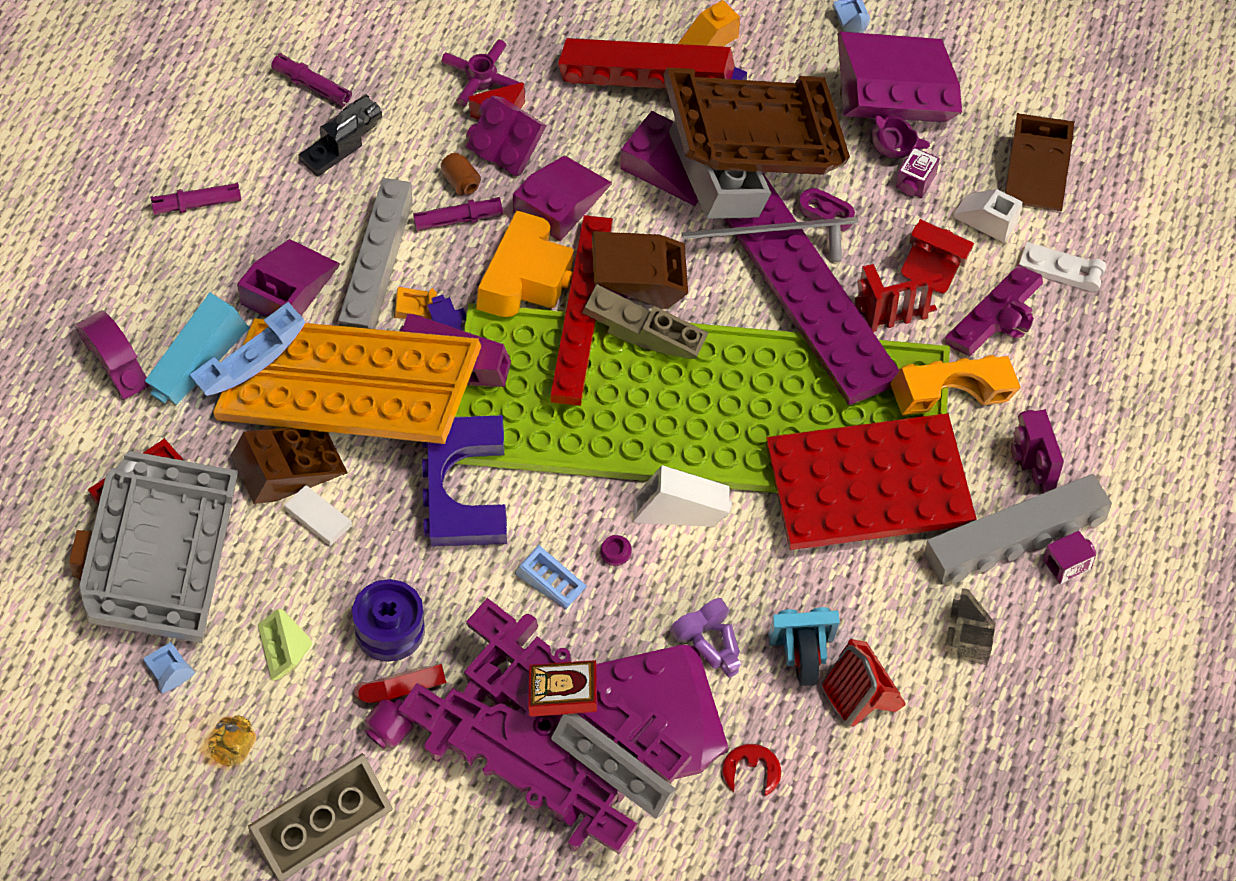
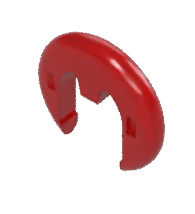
(753, 754)

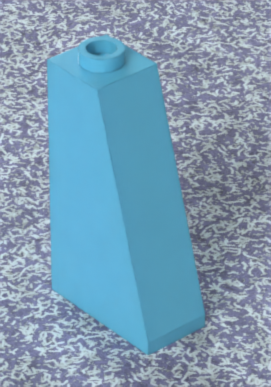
(206, 335)

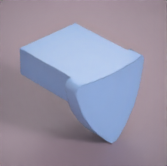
(168, 667)

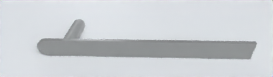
(833, 226)

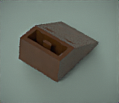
(1039, 161)
(641, 266)
(284, 461)

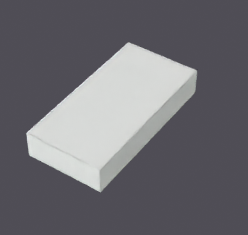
(318, 515)

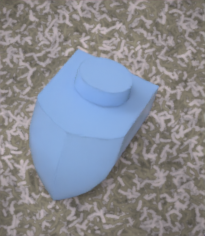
(852, 15)

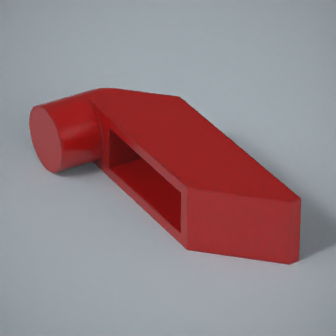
(399, 684)

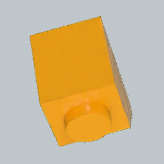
(713, 26)

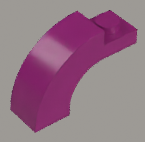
(114, 352)

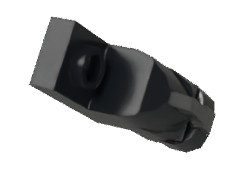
(341, 135)

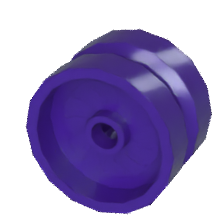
(388, 620)

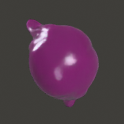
(895, 133)

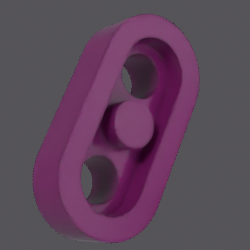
(828, 206)

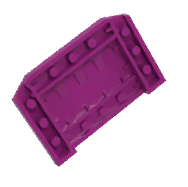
(677, 687)

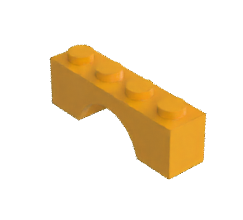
(986, 379)

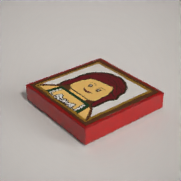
(562, 688)

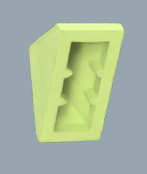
(282, 643)

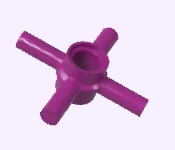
(479, 71)

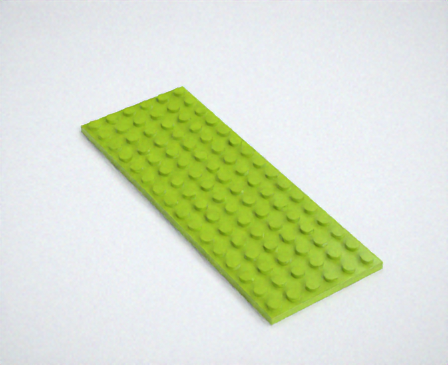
(668, 409)

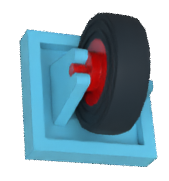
(804, 639)

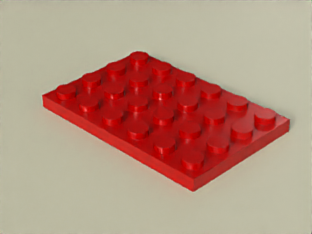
(869, 481)

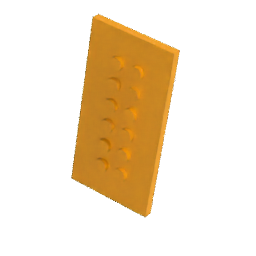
(357, 383)

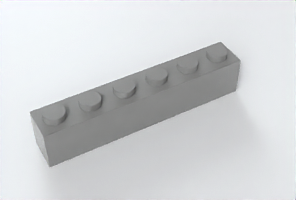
(377, 255)
(1017, 529)

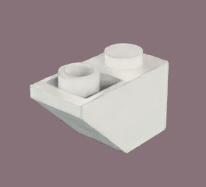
(990, 213)

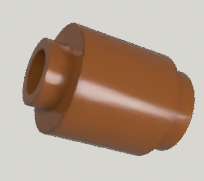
(460, 174)

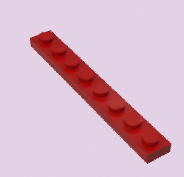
(578, 328)

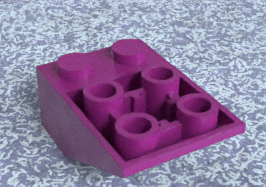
(285, 275)

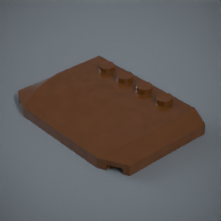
(757, 123)

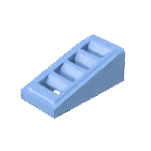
(544, 586)

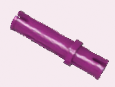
(301, 74)
(195, 198)
(451, 215)

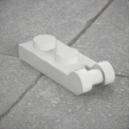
(1063, 267)

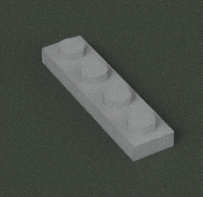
(613, 764)

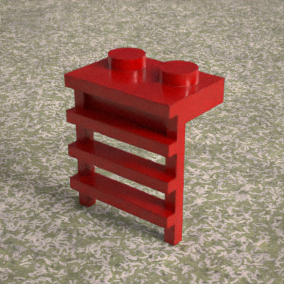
(881, 303)

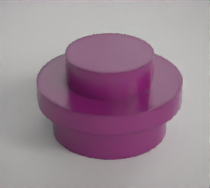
(616, 550)

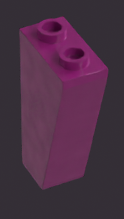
(492, 361)

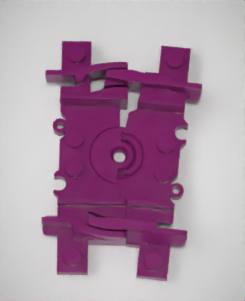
(524, 753)

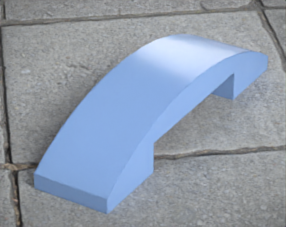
(253, 356)

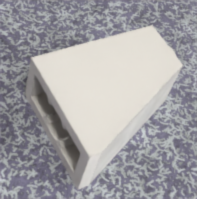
(681, 499)

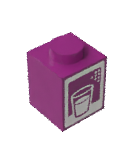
(917, 173)
(1069, 556)

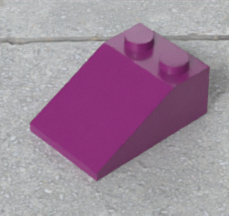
(655, 160)
(560, 194)

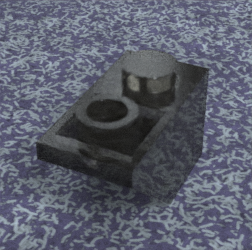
(973, 630)

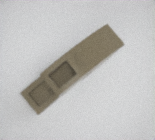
(645, 328)

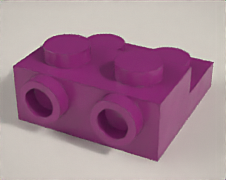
(505, 134)
(1037, 449)

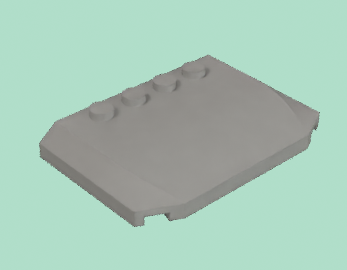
(157, 546)

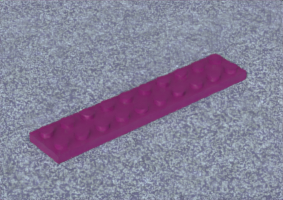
(817, 303)

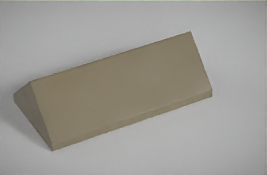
(319, 818)

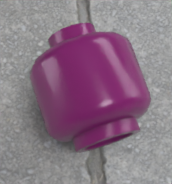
(386, 724)

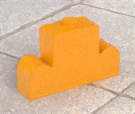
(525, 268)

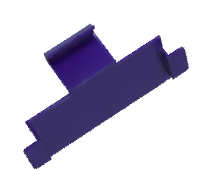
(444, 312)

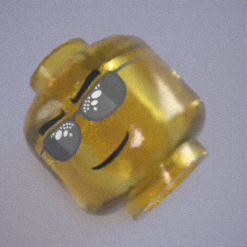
(231, 740)

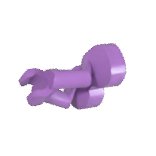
(710, 618)

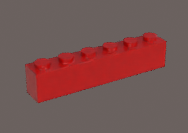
(639, 62)

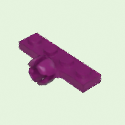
(998, 312)

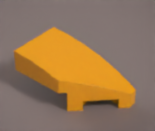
(413, 302)

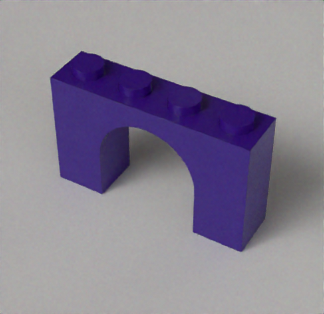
(451, 521)

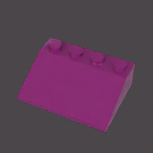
(897, 77)

